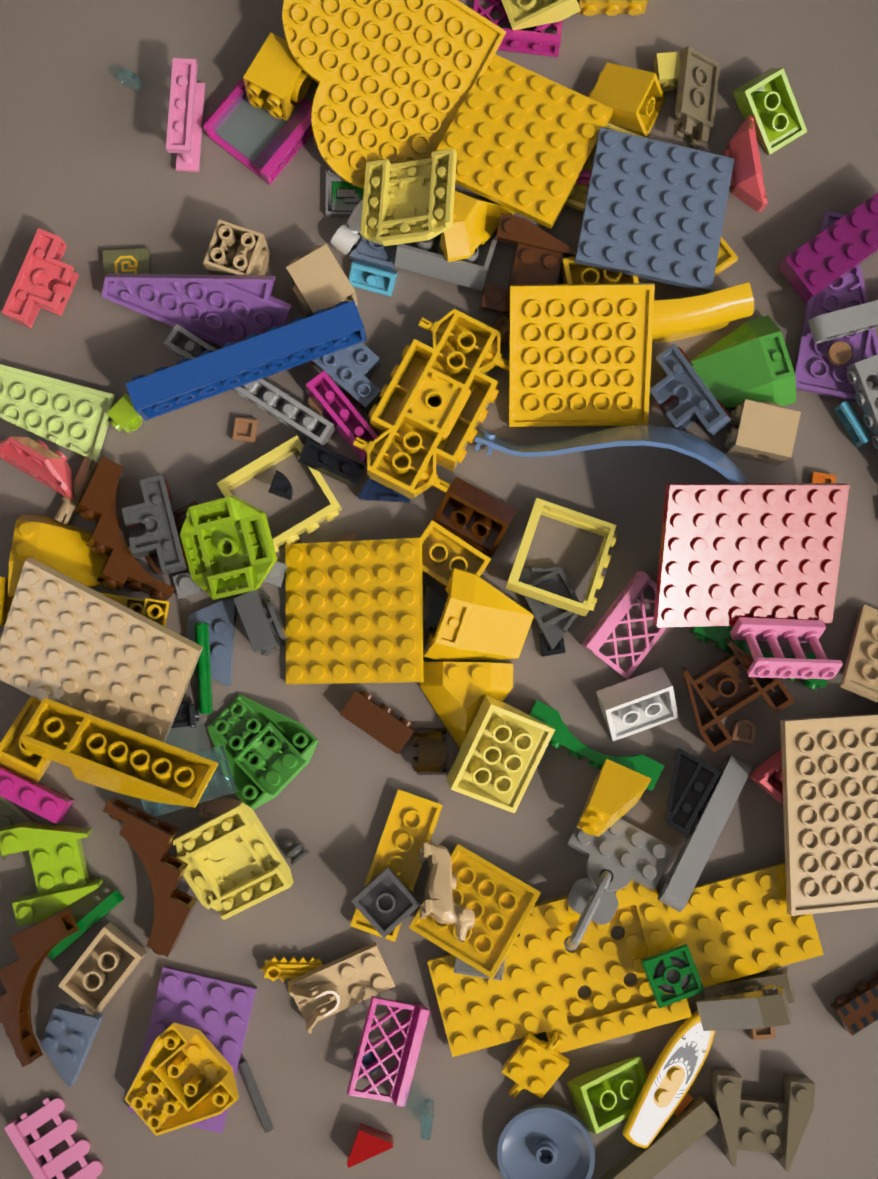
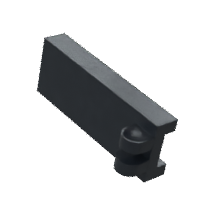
(330, 463)

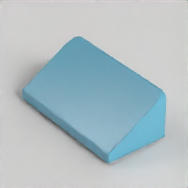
(372, 278)
(852, 423)

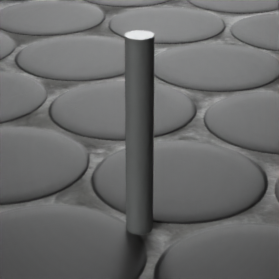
(255, 1096)

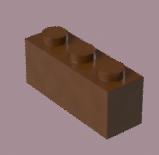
(377, 721)

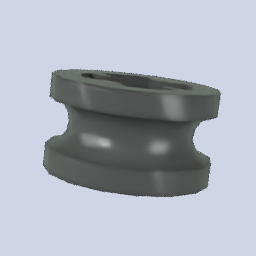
(296, 853)

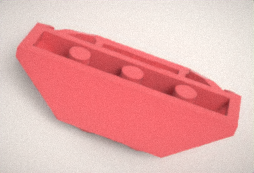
(747, 174)
(40, 463)

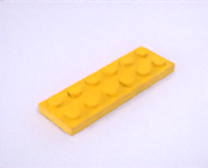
(406, 829)

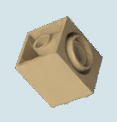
(236, 251)
(319, 281)
(762, 432)

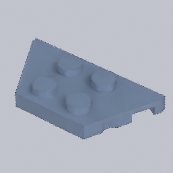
(221, 636)
(69, 1040)

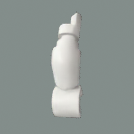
(348, 236)

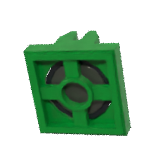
(672, 974)

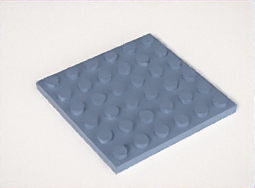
(654, 210)

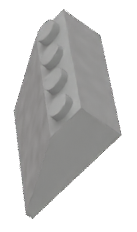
(429, 260)

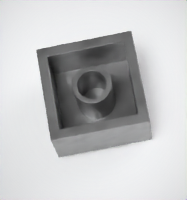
(386, 901)

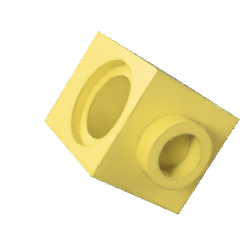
(667, 69)

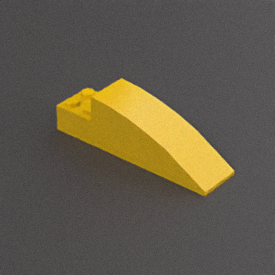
(117, 756)

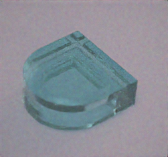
(129, 79)

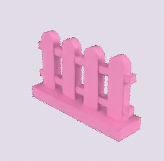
(31, 1152)

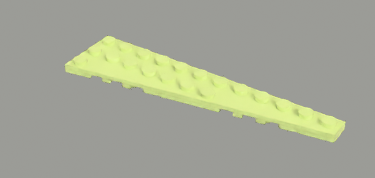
(56, 410)

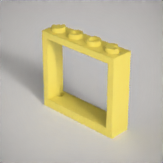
(269, 460)
(574, 519)

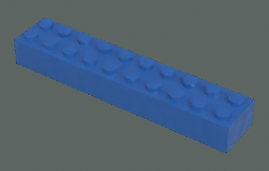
(246, 360)

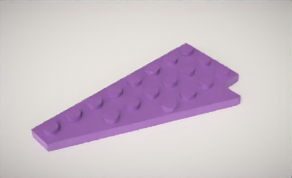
(206, 305)
(812, 366)

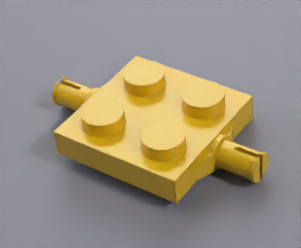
(535, 1065)

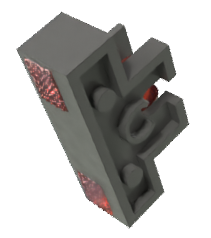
(154, 526)

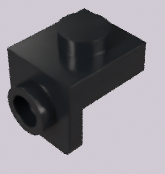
(186, 715)

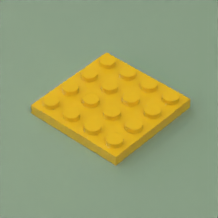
(499, 907)

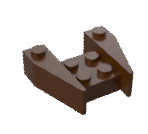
(534, 263)
(727, 688)

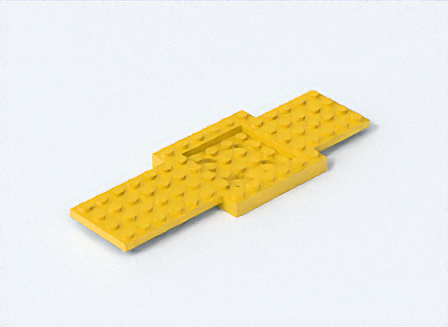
(729, 927)

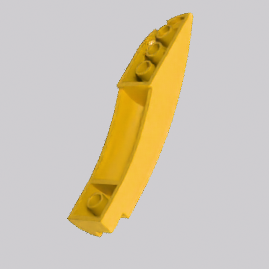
(700, 314)

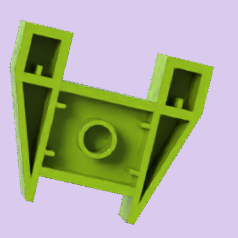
(56, 865)

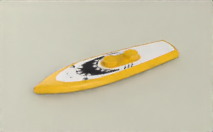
(668, 1081)

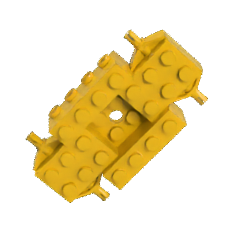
(420, 435)

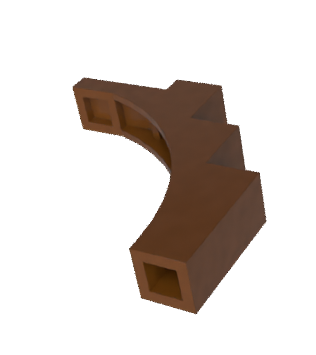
(120, 565)
(19, 978)

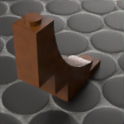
(151, 842)

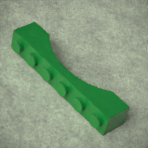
(717, 635)
(562, 736)

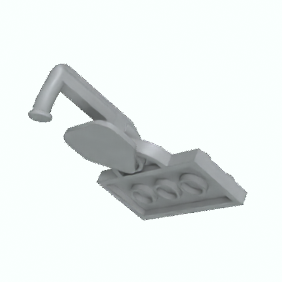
(621, 855)

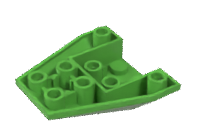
(749, 366)
(261, 749)

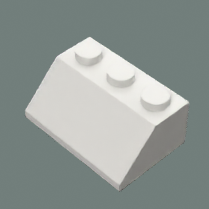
(637, 704)

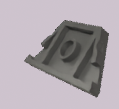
(550, 619)

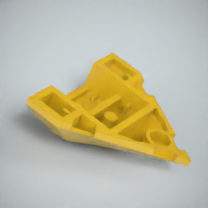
(472, 225)
(459, 690)

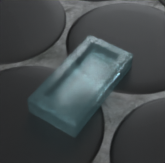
(427, 1119)

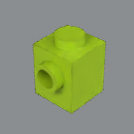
(124, 415)

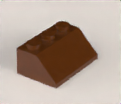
(474, 516)

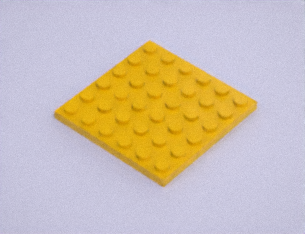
(523, 140)
(580, 354)
(354, 612)

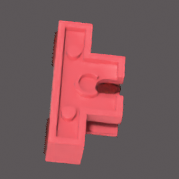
(41, 281)

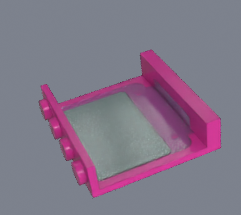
(257, 137)

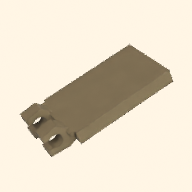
(696, 96)

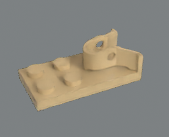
(340, 984)

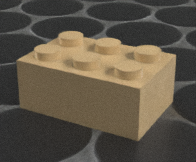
(102, 968)

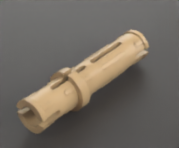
(80, 483)

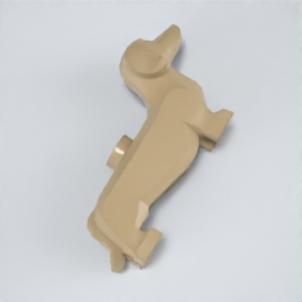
(438, 891)

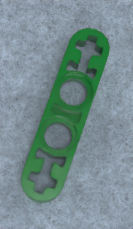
(88, 922)

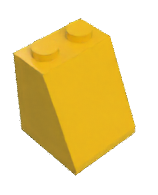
(632, 95)
(611, 797)

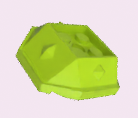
(207, 549)

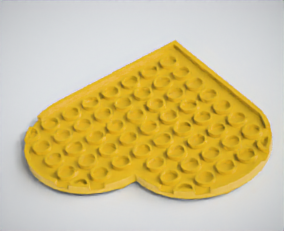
(386, 74)

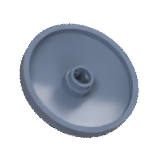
(545, 1144)

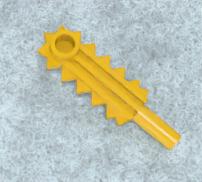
(288, 968)

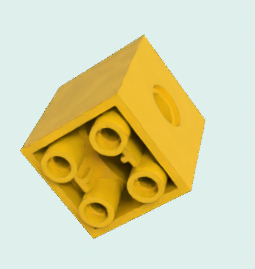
(276, 79)

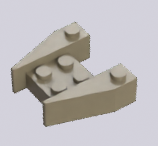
(748, 1002)
(760, 1121)

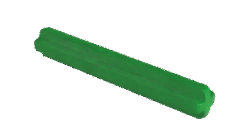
(203, 669)

